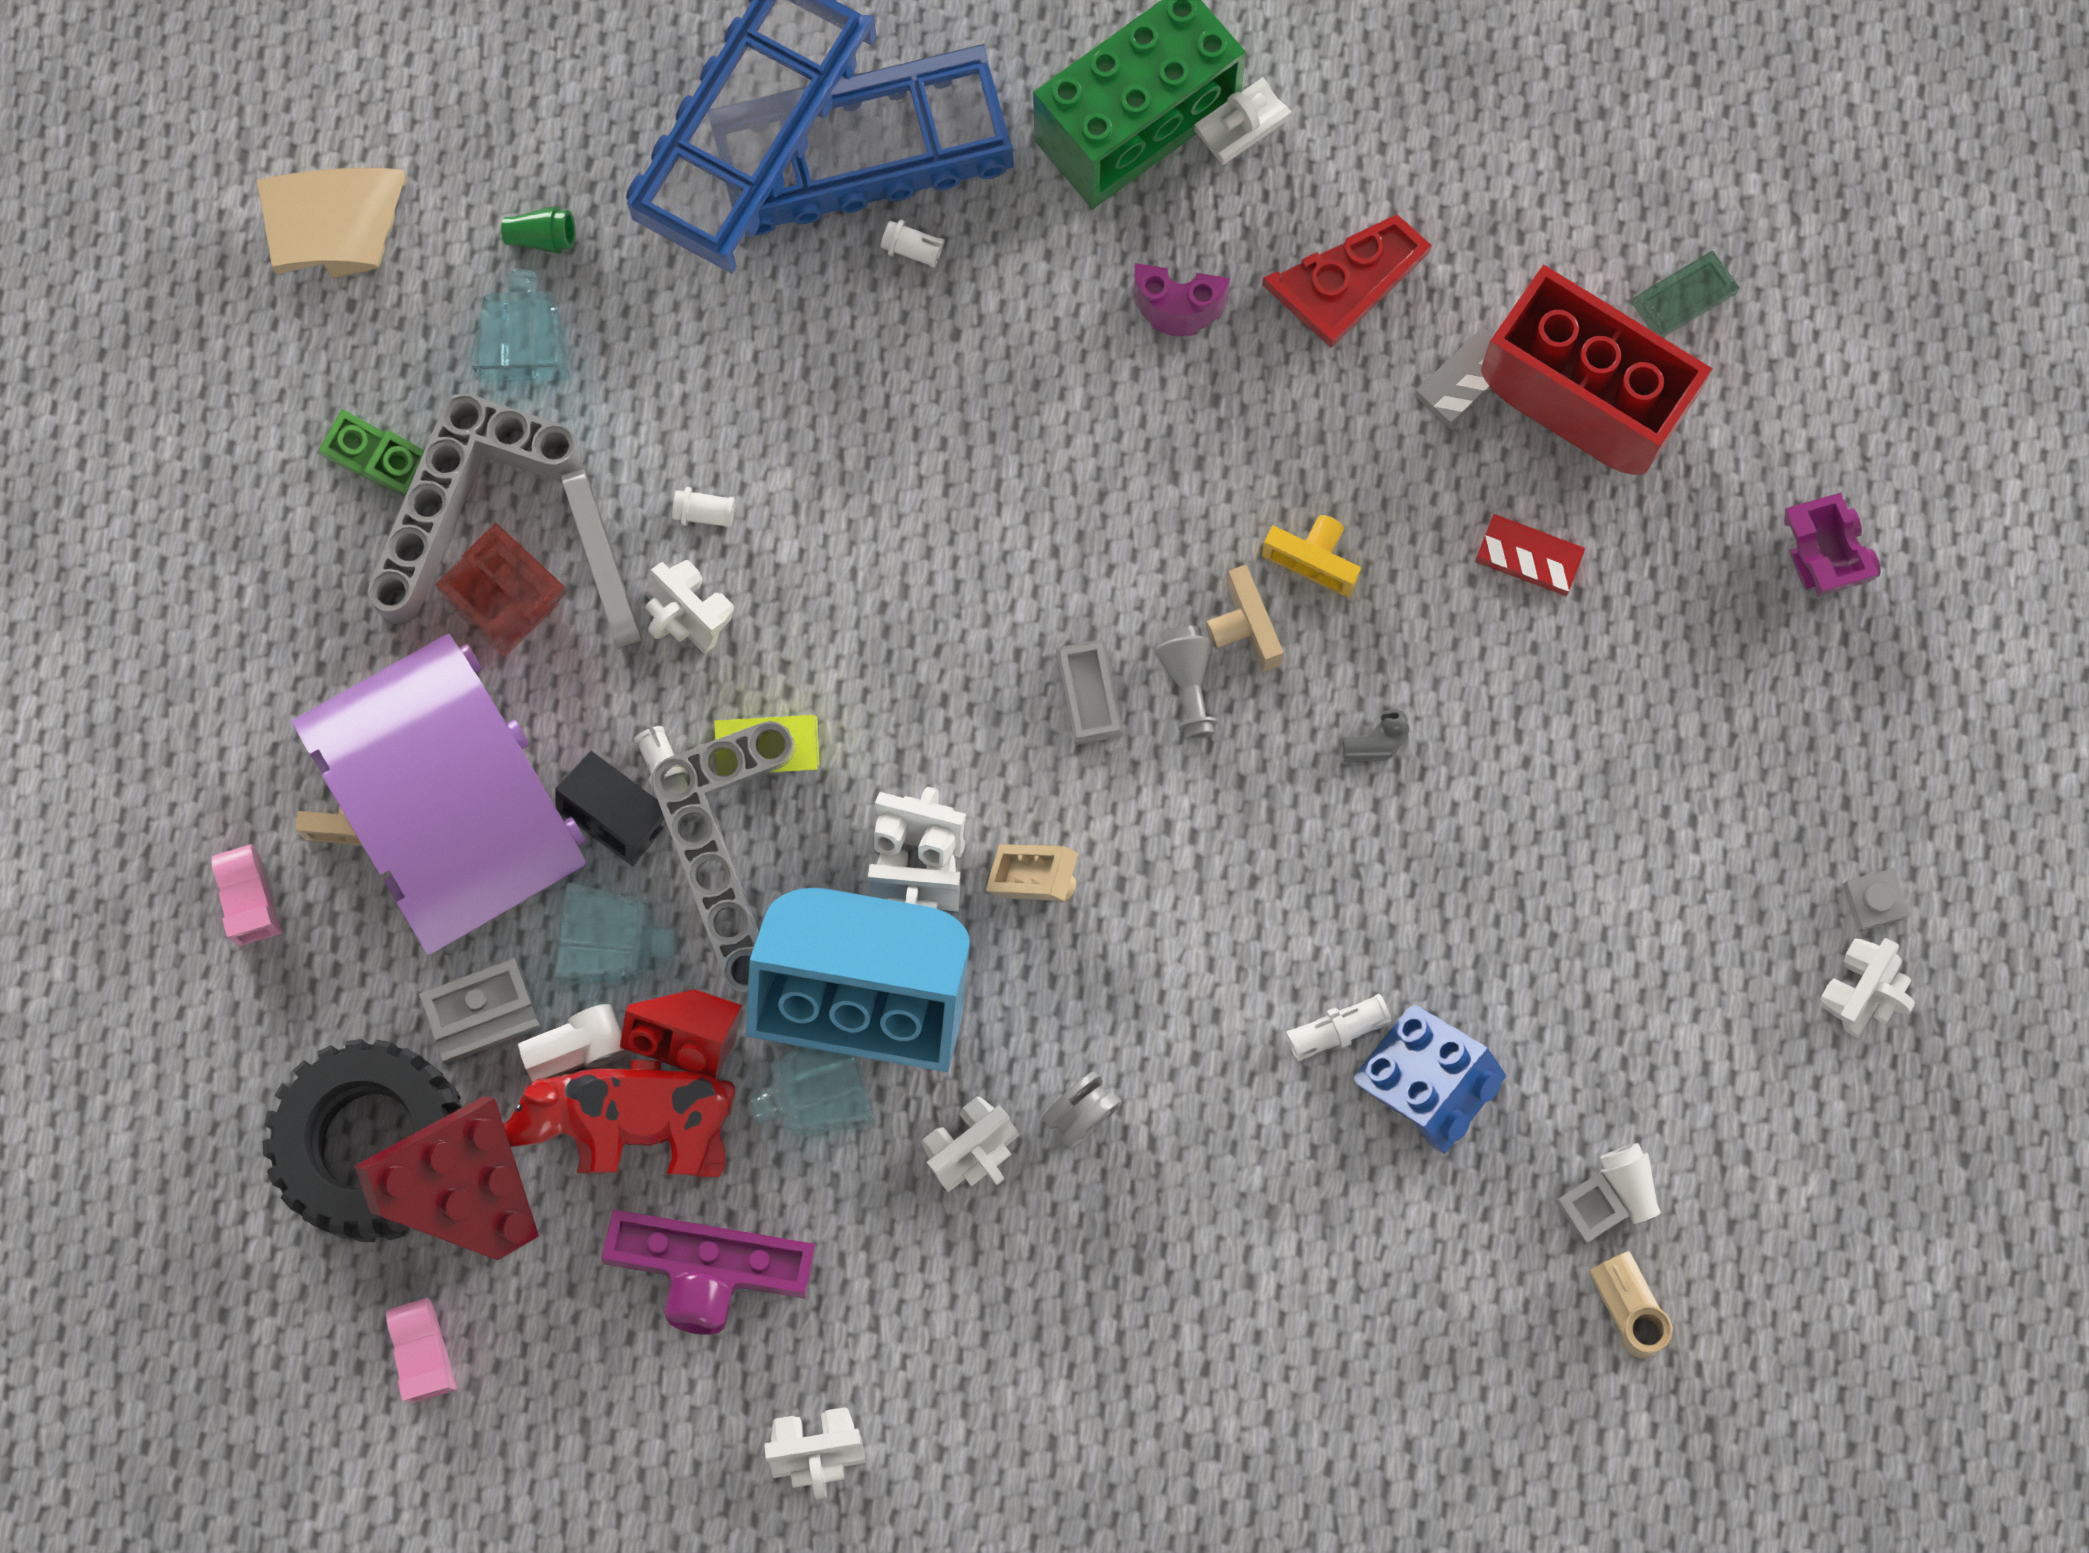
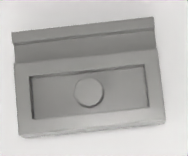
(480, 1011)

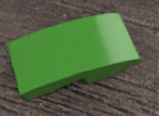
(371, 452)

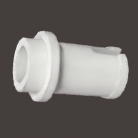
(911, 243)
(703, 508)

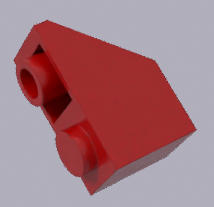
(683, 1030)

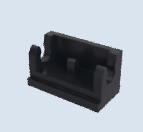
(610, 808)

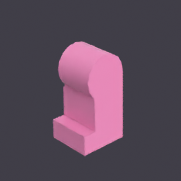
(245, 896)
(419, 1351)

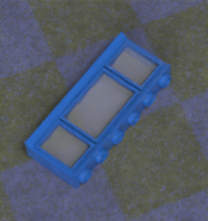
(746, 123)
(896, 136)

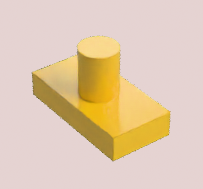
(1314, 556)

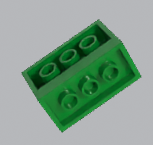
(1136, 96)

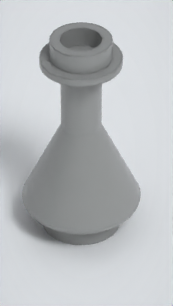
(1186, 659)

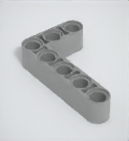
(453, 488)
(713, 846)

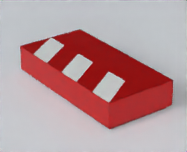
(1530, 555)

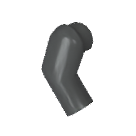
(1382, 742)

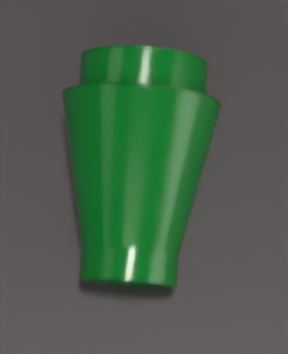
(541, 230)

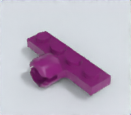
(706, 1265)

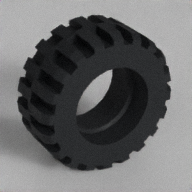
(311, 1105)

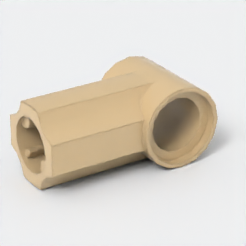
(1630, 1300)

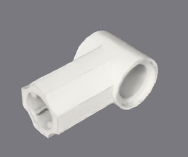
(587, 1040)

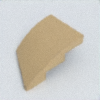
(330, 218)

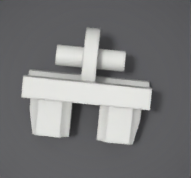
(1242, 121)
(680, 611)
(919, 823)
(925, 887)
(1877, 968)
(976, 1150)
(816, 1457)

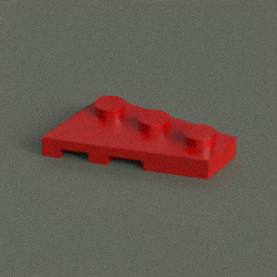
(1344, 283)

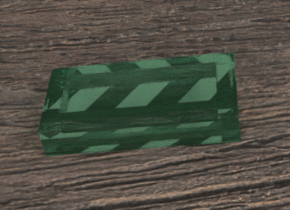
(1685, 294)

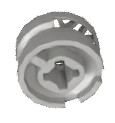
(1085, 1117)

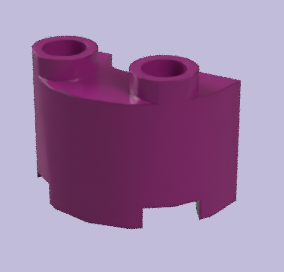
(1175, 306)
(1828, 546)

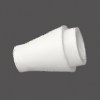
(1632, 1181)

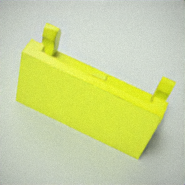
(772, 744)

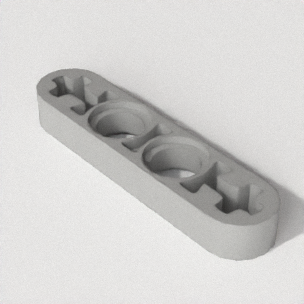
(601, 558)

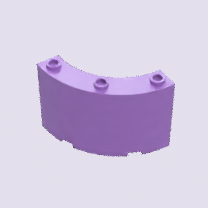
(440, 792)

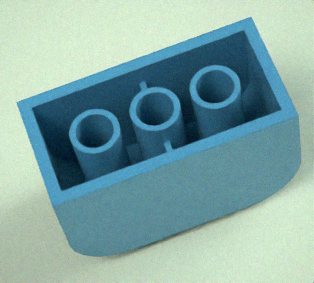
(859, 977)

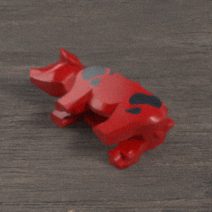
(629, 1108)

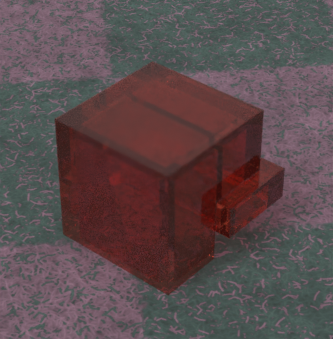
(500, 590)

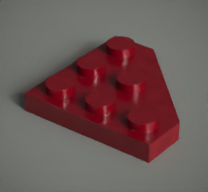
(454, 1183)

